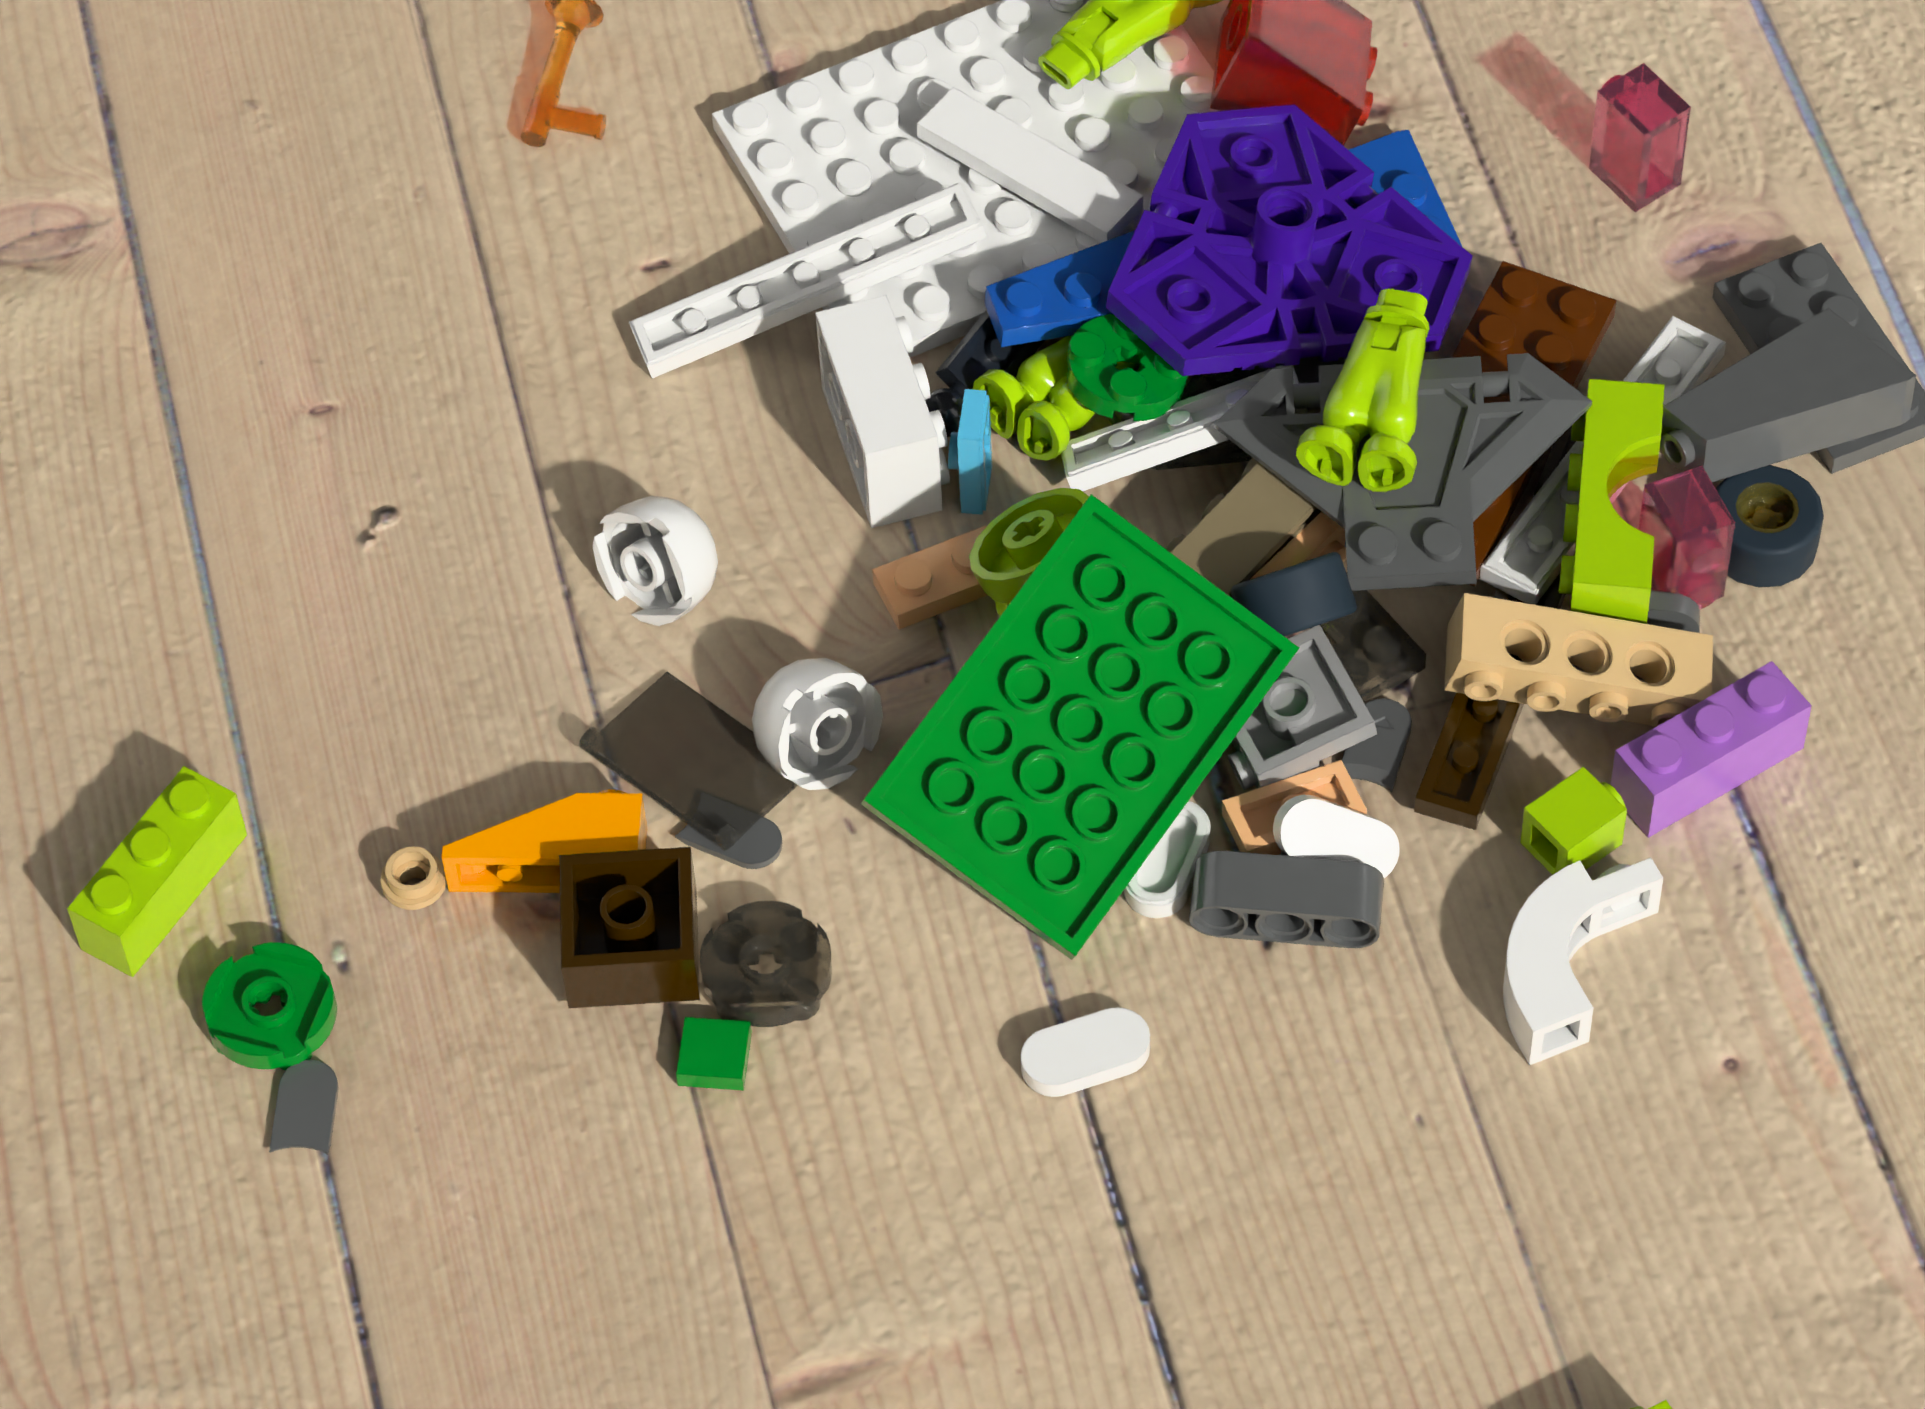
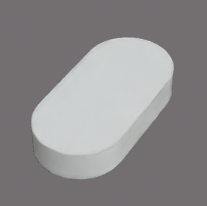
(1327, 830)
(1168, 872)
(1085, 1052)

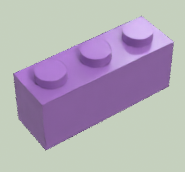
(1710, 748)

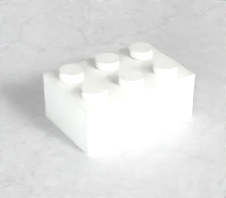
(882, 410)

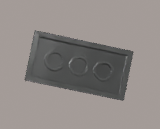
(1790, 291)

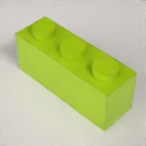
(157, 871)

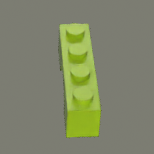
(1611, 557)

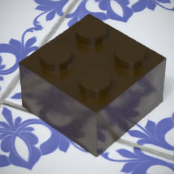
(629, 927)

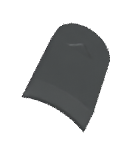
(1381, 755)
(753, 850)
(305, 1107)

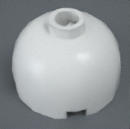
(656, 557)
(816, 721)

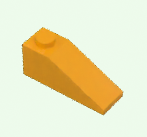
(526, 849)

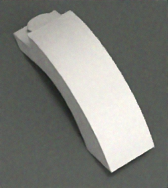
(1566, 911)

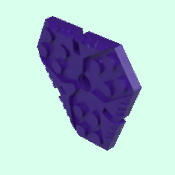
(1263, 243)

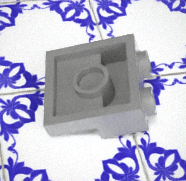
(1302, 717)

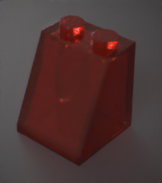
(1296, 55)

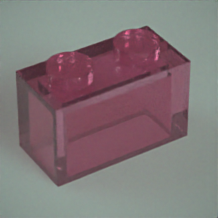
(1639, 137)
(1690, 535)

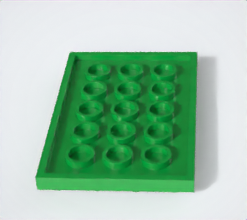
(1080, 727)

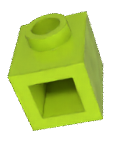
(1574, 822)

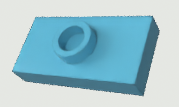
(972, 451)

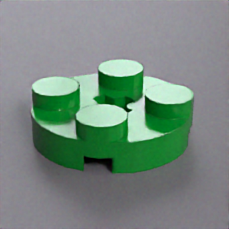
(1104, 388)
(275, 1039)

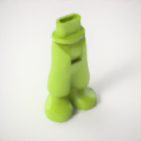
(1107, 33)
(1373, 397)
(1037, 402)

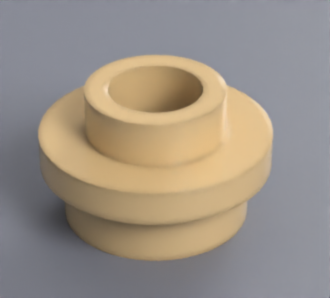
(410, 864)

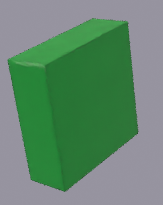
(714, 1053)

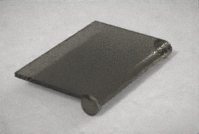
(690, 760)

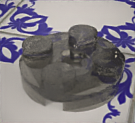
(774, 997)

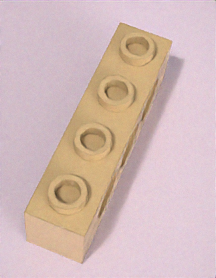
(1552, 639)

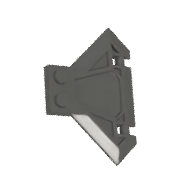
(1462, 452)

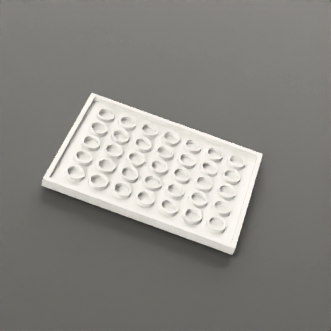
(849, 147)

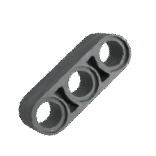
(1286, 899)

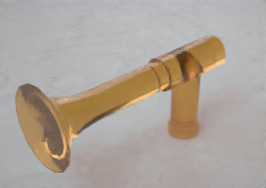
(543, 113)

